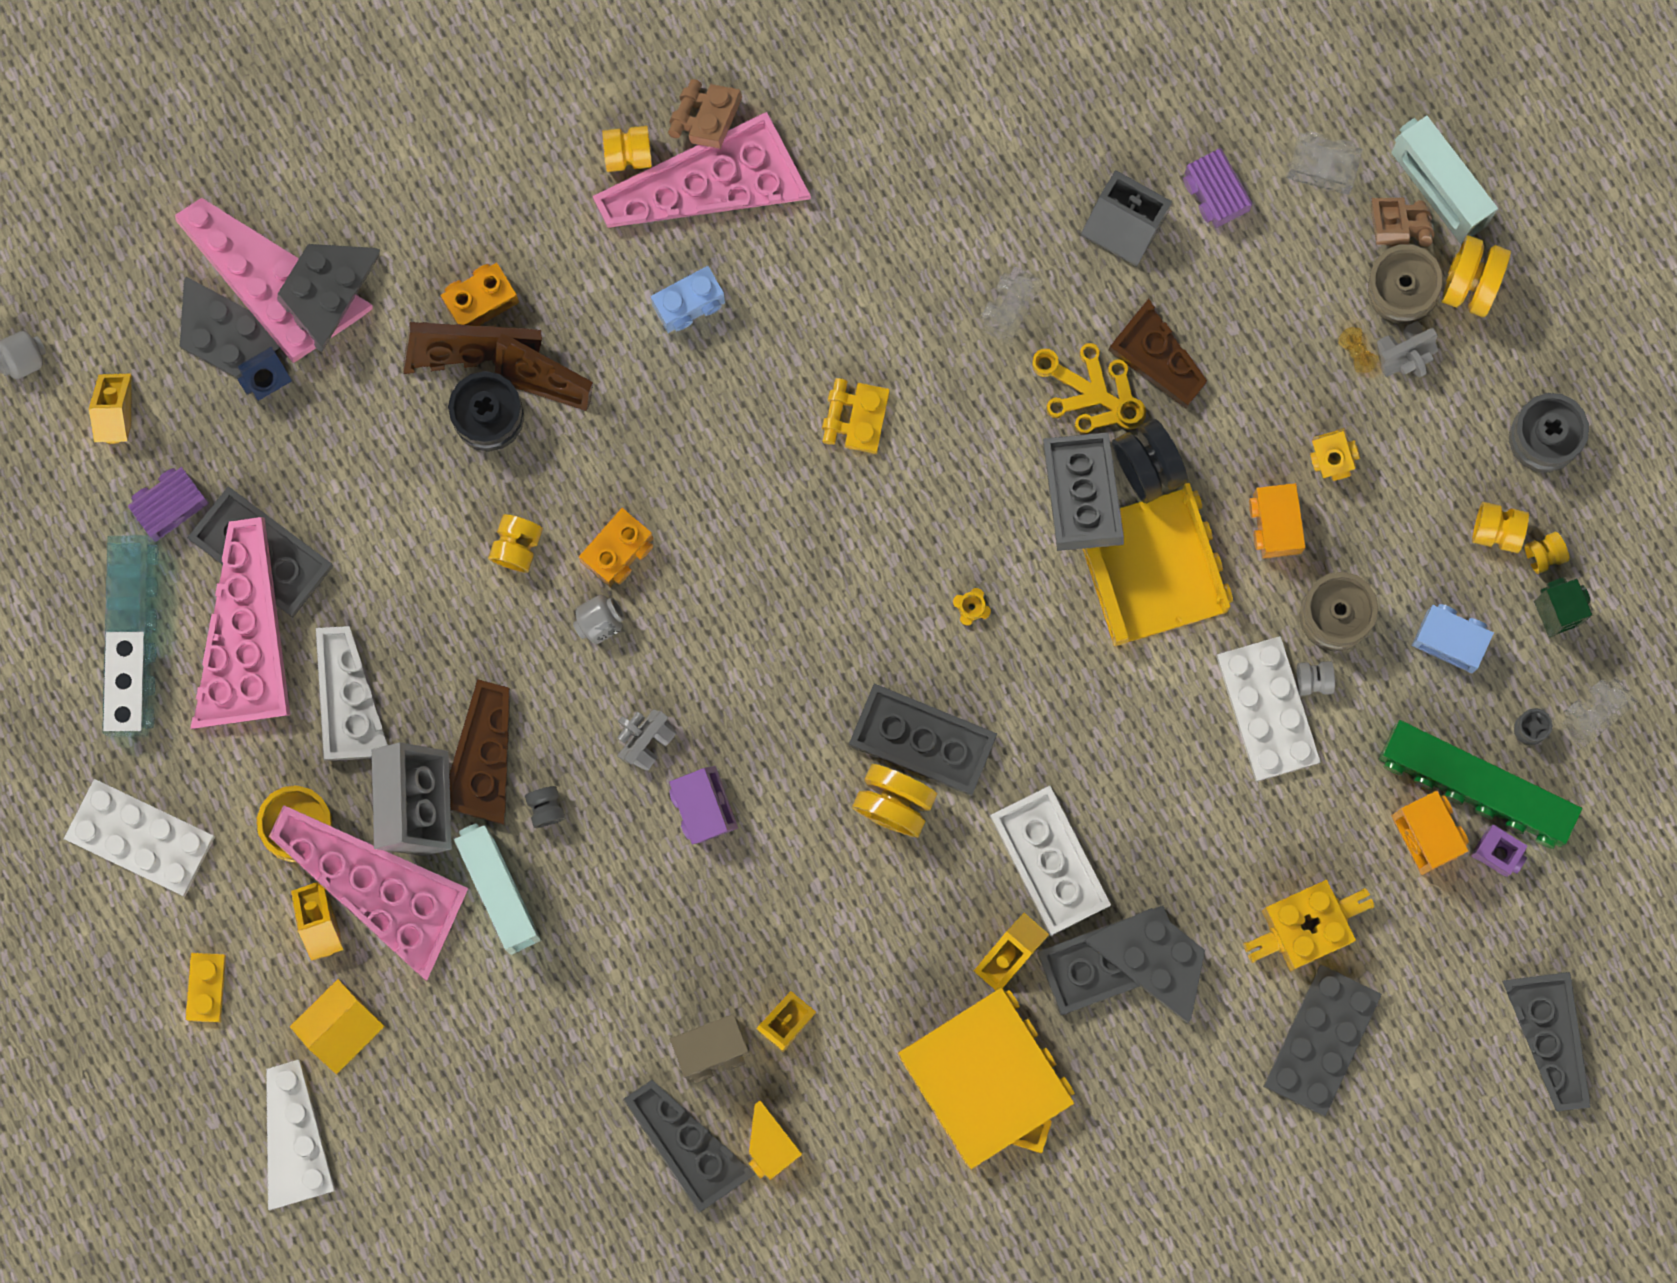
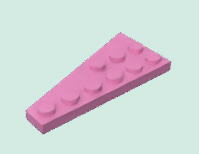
(743, 174)
(255, 272)
(243, 647)
(388, 894)

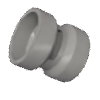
(1315, 678)

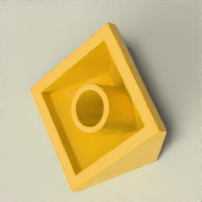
(336, 1027)

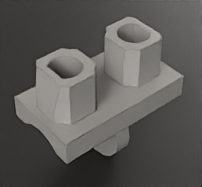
(1410, 354)
(653, 727)

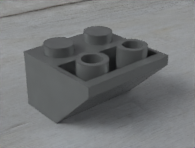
(1126, 218)

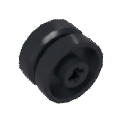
(494, 428)
(1150, 461)

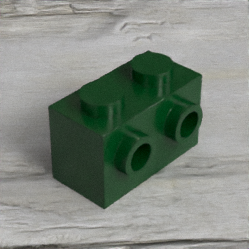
(1563, 606)

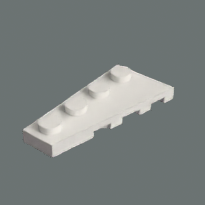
(346, 703)
(294, 1143)

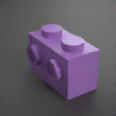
(702, 805)

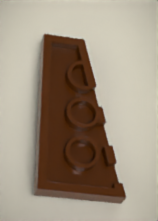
(449, 344)
(481, 756)

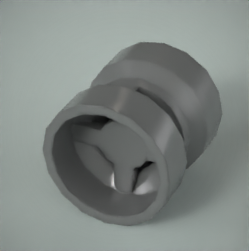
(1537, 722)
(545, 807)

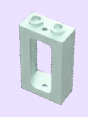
(1443, 178)
(497, 888)

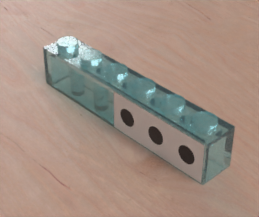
(128, 636)

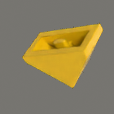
(786, 1021)

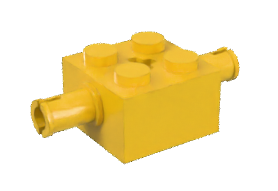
(1317, 905)

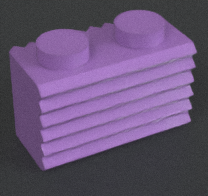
(1216, 188)
(167, 503)

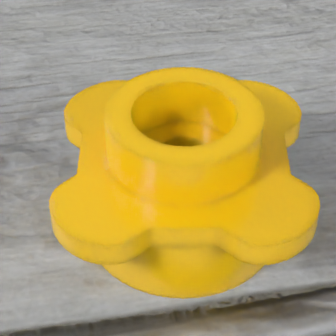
(974, 597)

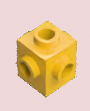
(1337, 442)

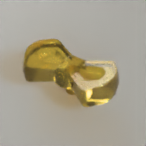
(1352, 341)

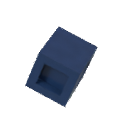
(265, 360)

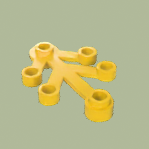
(1092, 392)

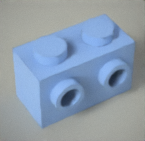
(688, 300)
(1453, 638)

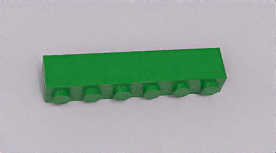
(1479, 784)

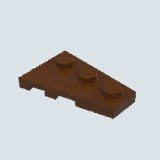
(1158, 357)
(541, 375)

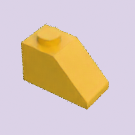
(111, 408)
(316, 921)
(1011, 952)
(769, 1145)

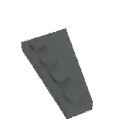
(1551, 1029)
(690, 1152)

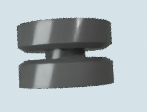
(1553, 414)

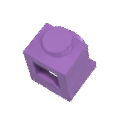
(1497, 838)

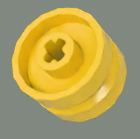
(1472, 275)
(296, 798)
(892, 804)

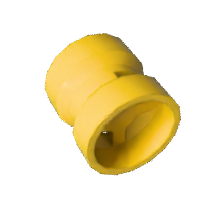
(1547, 552)

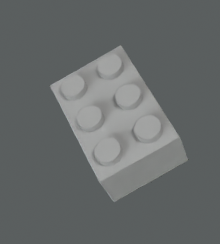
(411, 799)

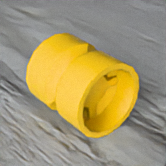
(627, 148)
(1500, 527)
(515, 543)

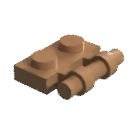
(714, 115)
(1398, 222)

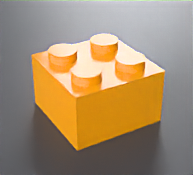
(1430, 832)

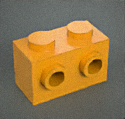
(480, 296)
(1277, 521)
(617, 548)

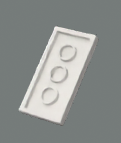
(1268, 709)
(139, 837)
(1050, 860)

